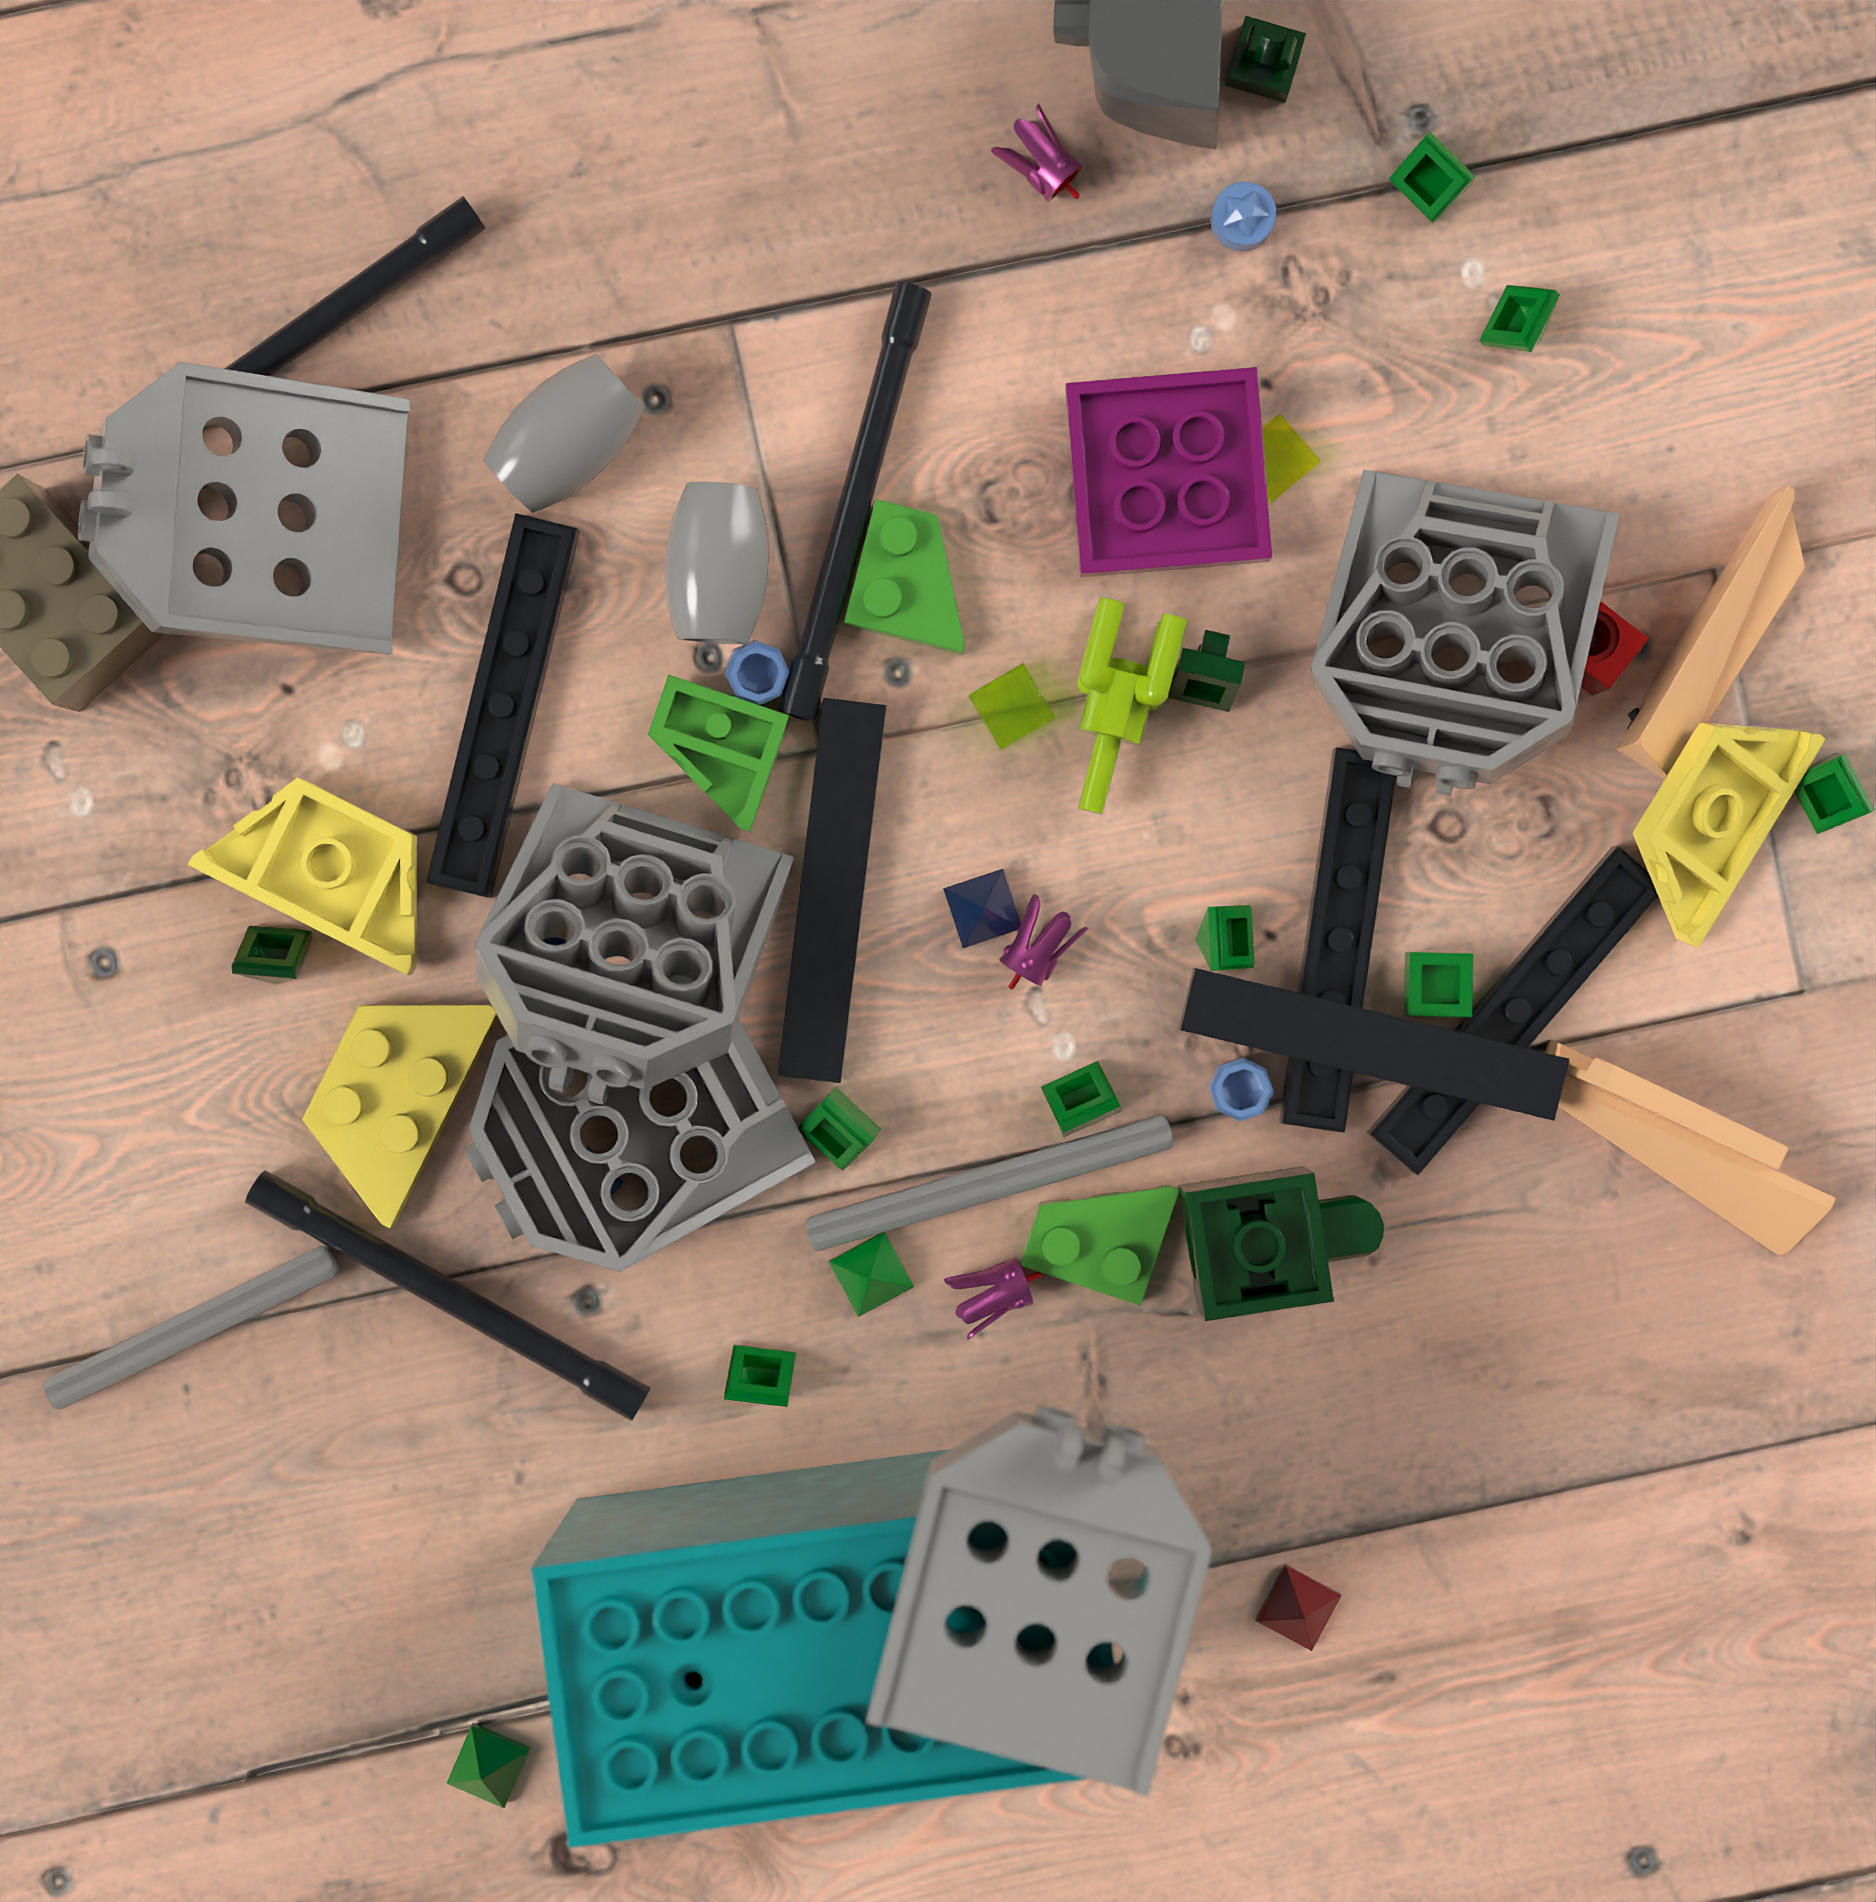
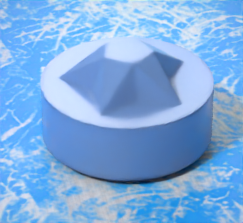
(1243, 216)

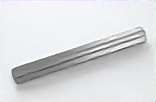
(191, 1327)

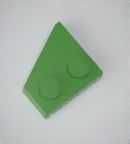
(905, 581)
(720, 744)
(1102, 1240)

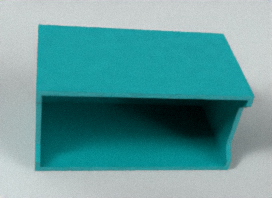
(785, 1612)

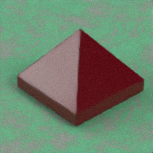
(1298, 1607)

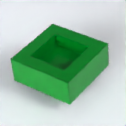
(1438, 984)

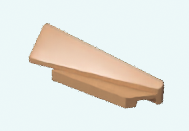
(1718, 637)
(1695, 1150)

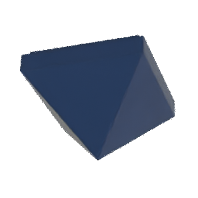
(982, 908)

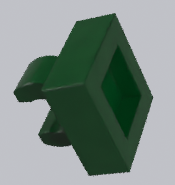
(1265, 59)
(1207, 675)

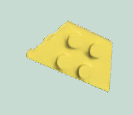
(1717, 815)
(326, 869)
(394, 1093)

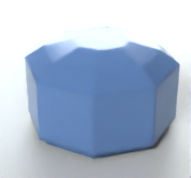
(756, 672)
(1240, 1089)

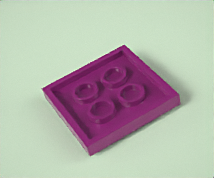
(1168, 472)

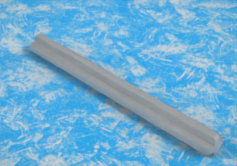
(989, 1183)

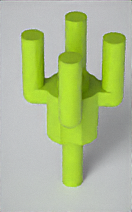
(1121, 693)

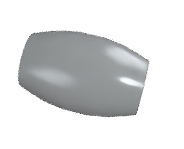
(564, 434)
(717, 563)

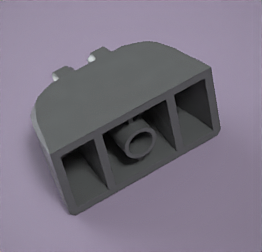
(1151, 62)

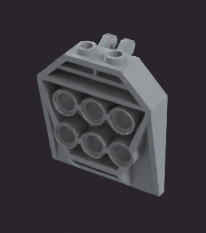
(150, 528)
(1465, 720)
(625, 1019)
(562, 1191)
(1048, 1703)

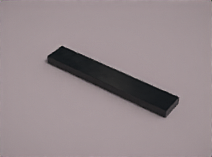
(503, 705)
(832, 890)
(1340, 925)
(1526, 997)
(1373, 1044)

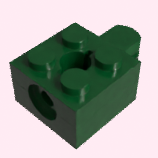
(1269, 1239)

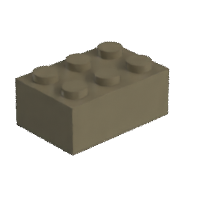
(55, 606)

